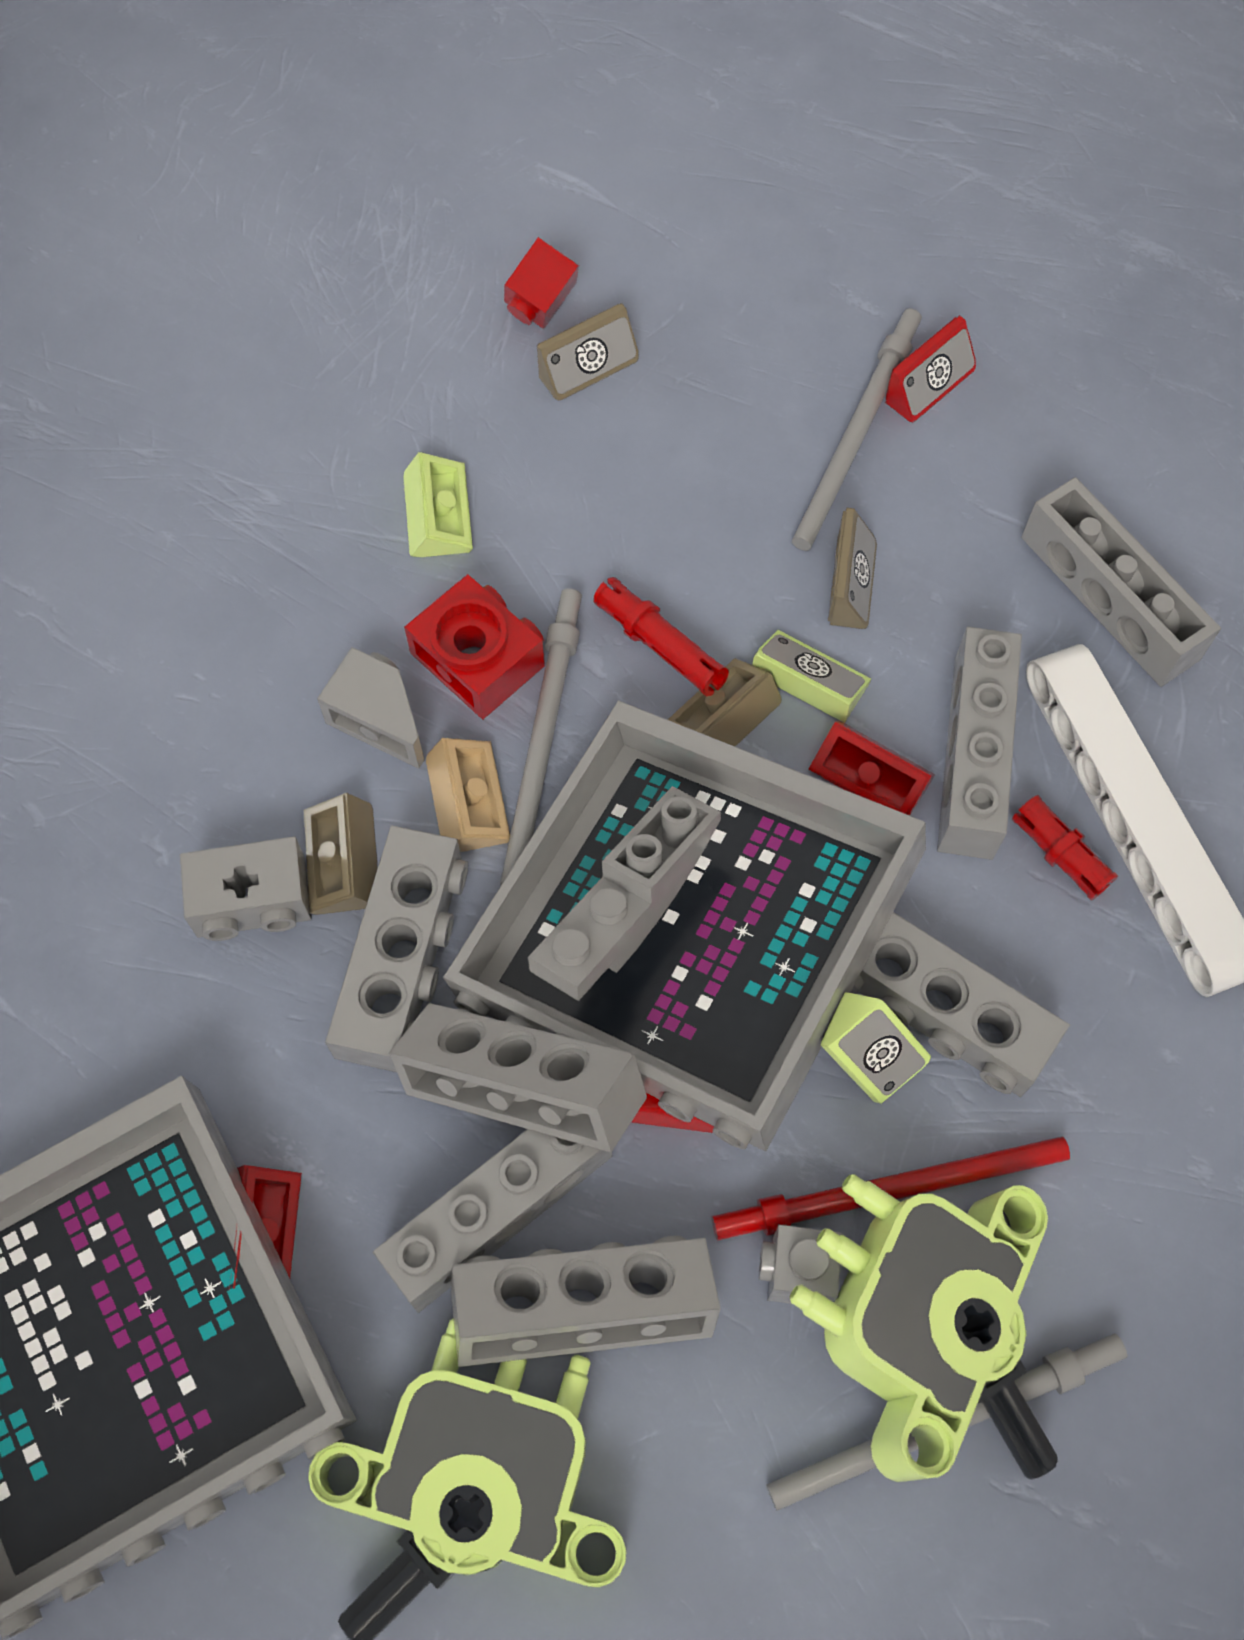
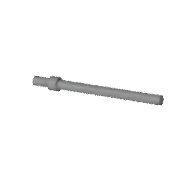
(892, 352)
(561, 644)
(1059, 1371)

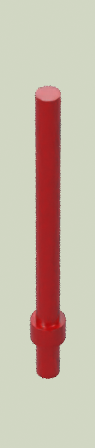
(780, 1211)

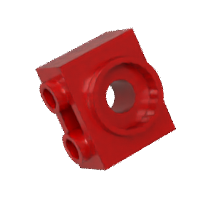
(476, 618)

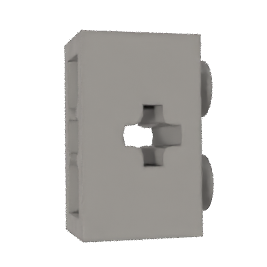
(217, 885)

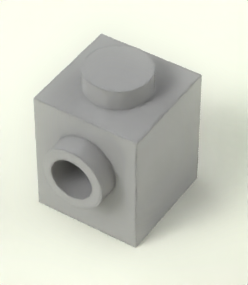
(797, 1260)

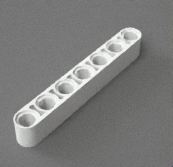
(1141, 817)

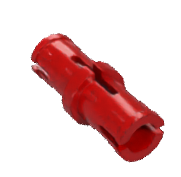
(1064, 847)

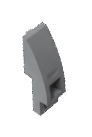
(631, 896)

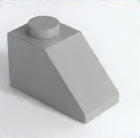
(372, 705)

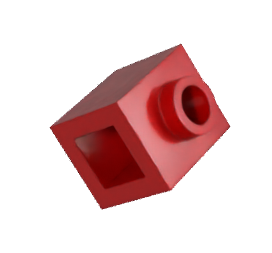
(540, 284)

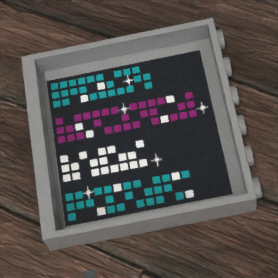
(750, 952)
(128, 1361)

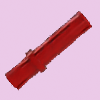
(647, 625)

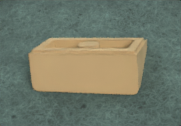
(467, 793)

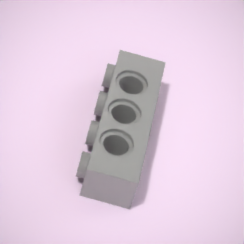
(1119, 582)
(980, 744)
(407, 863)
(976, 996)
(520, 1075)
(484, 1212)
(559, 1324)

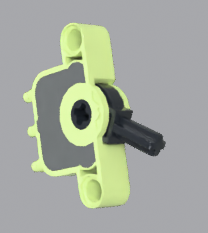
(902, 1316)
(469, 1443)

